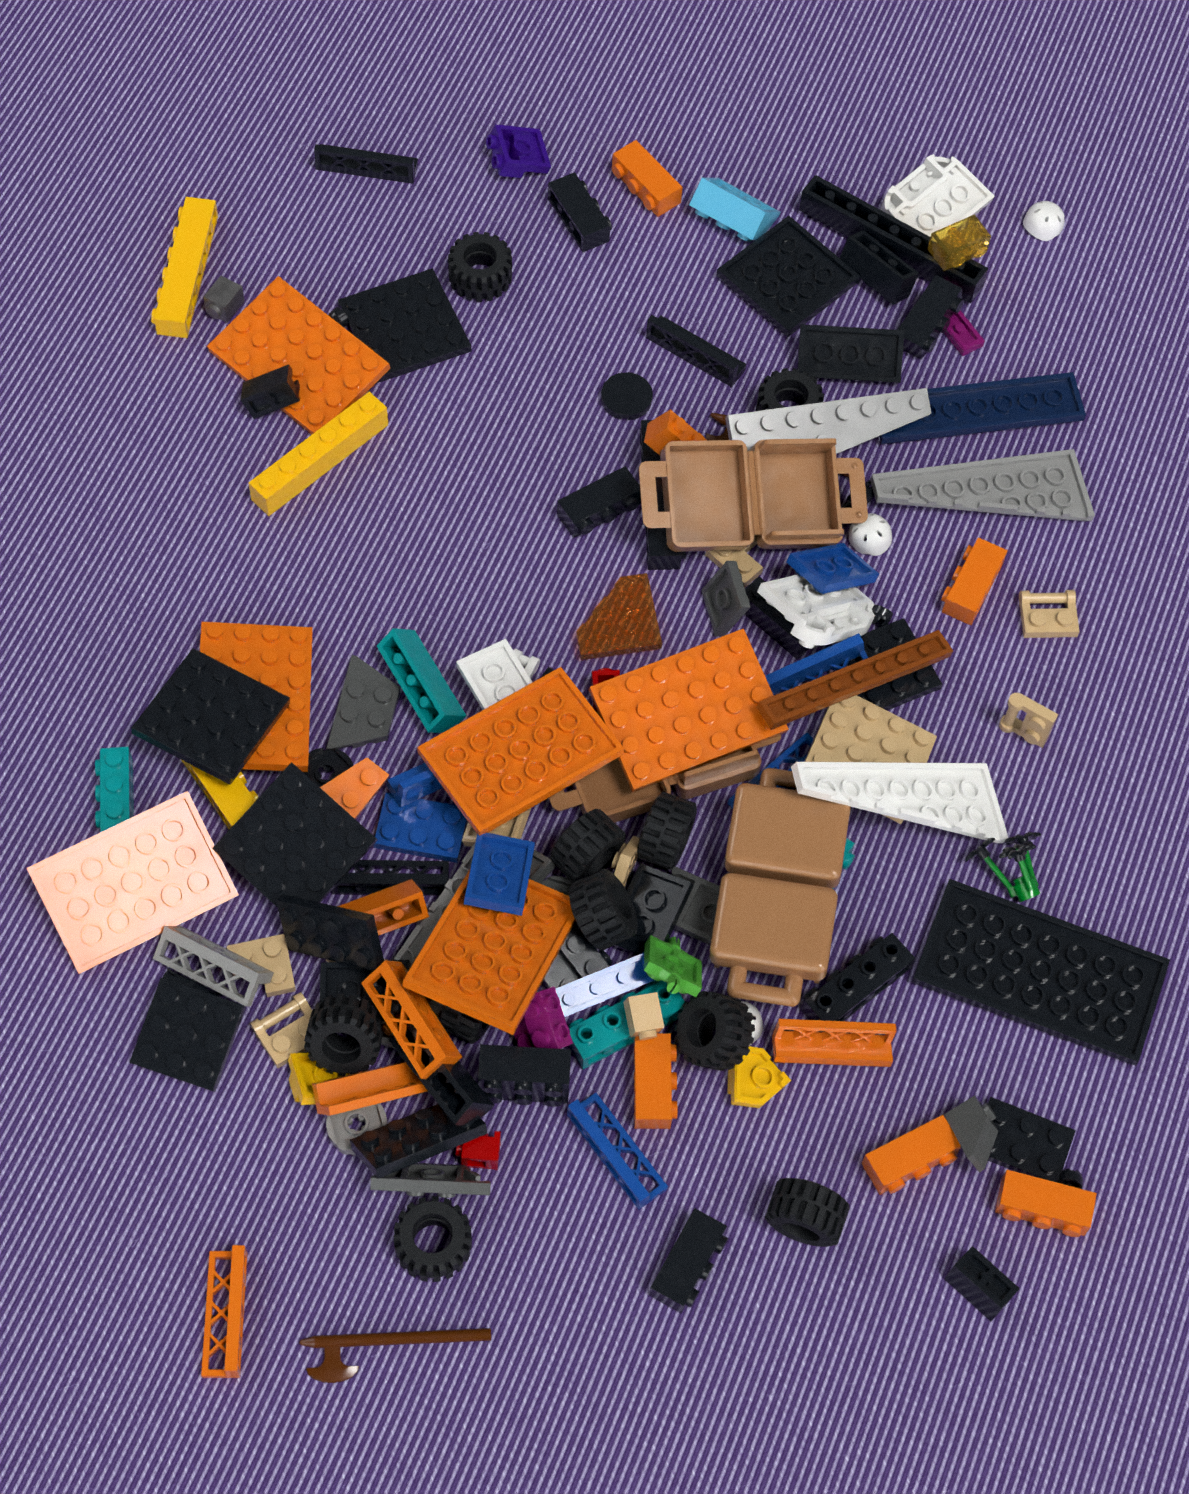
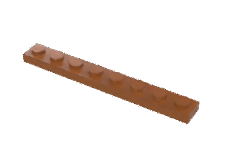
(854, 679)

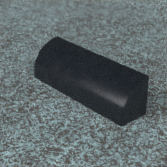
(449, 1085)

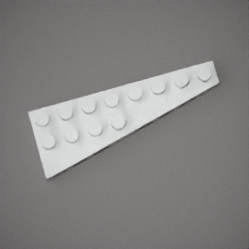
(930, 794)

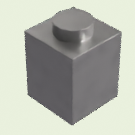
(223, 299)

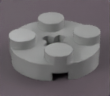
(338, 1124)

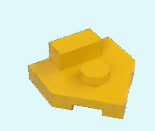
(303, 1075)
(755, 1079)

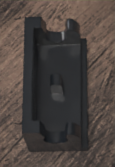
(270, 392)
(981, 1283)

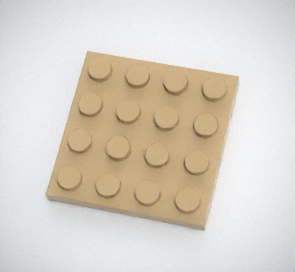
(867, 733)

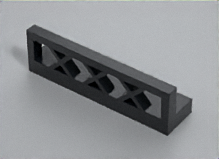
(365, 163)
(694, 350)
(367, 883)

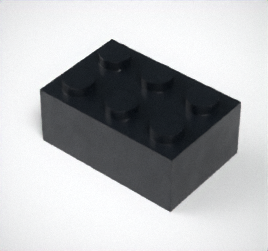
(525, 1074)

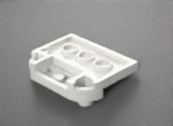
(936, 195)
(819, 616)

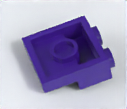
(517, 151)

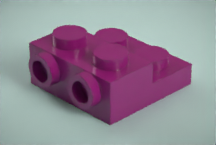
(544, 1023)

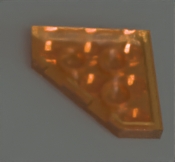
(621, 621)

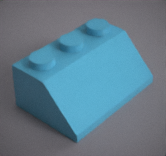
(733, 208)

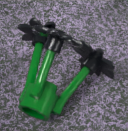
(1025, 885)

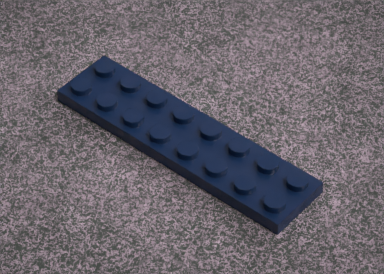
(995, 407)

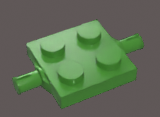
(672, 965)

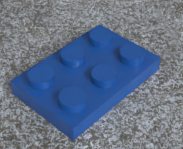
(832, 568)
(421, 829)
(499, 873)

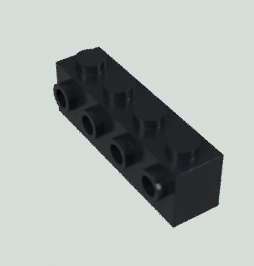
(859, 982)

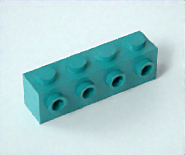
(421, 680)
(115, 787)
(608, 1028)

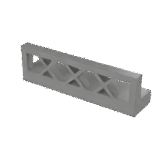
(218, 956)

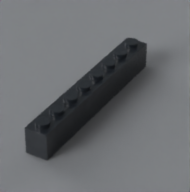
(851, 215)

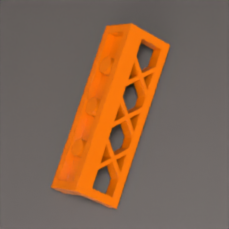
(420, 1014)
(834, 1044)
(366, 1088)
(235, 1311)

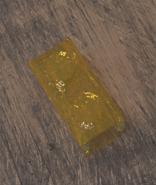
(959, 242)

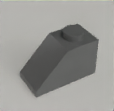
(974, 1130)

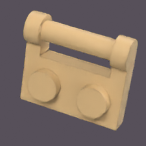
(1049, 622)
(1037, 722)
(288, 1039)

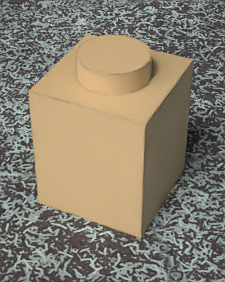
(644, 1016)

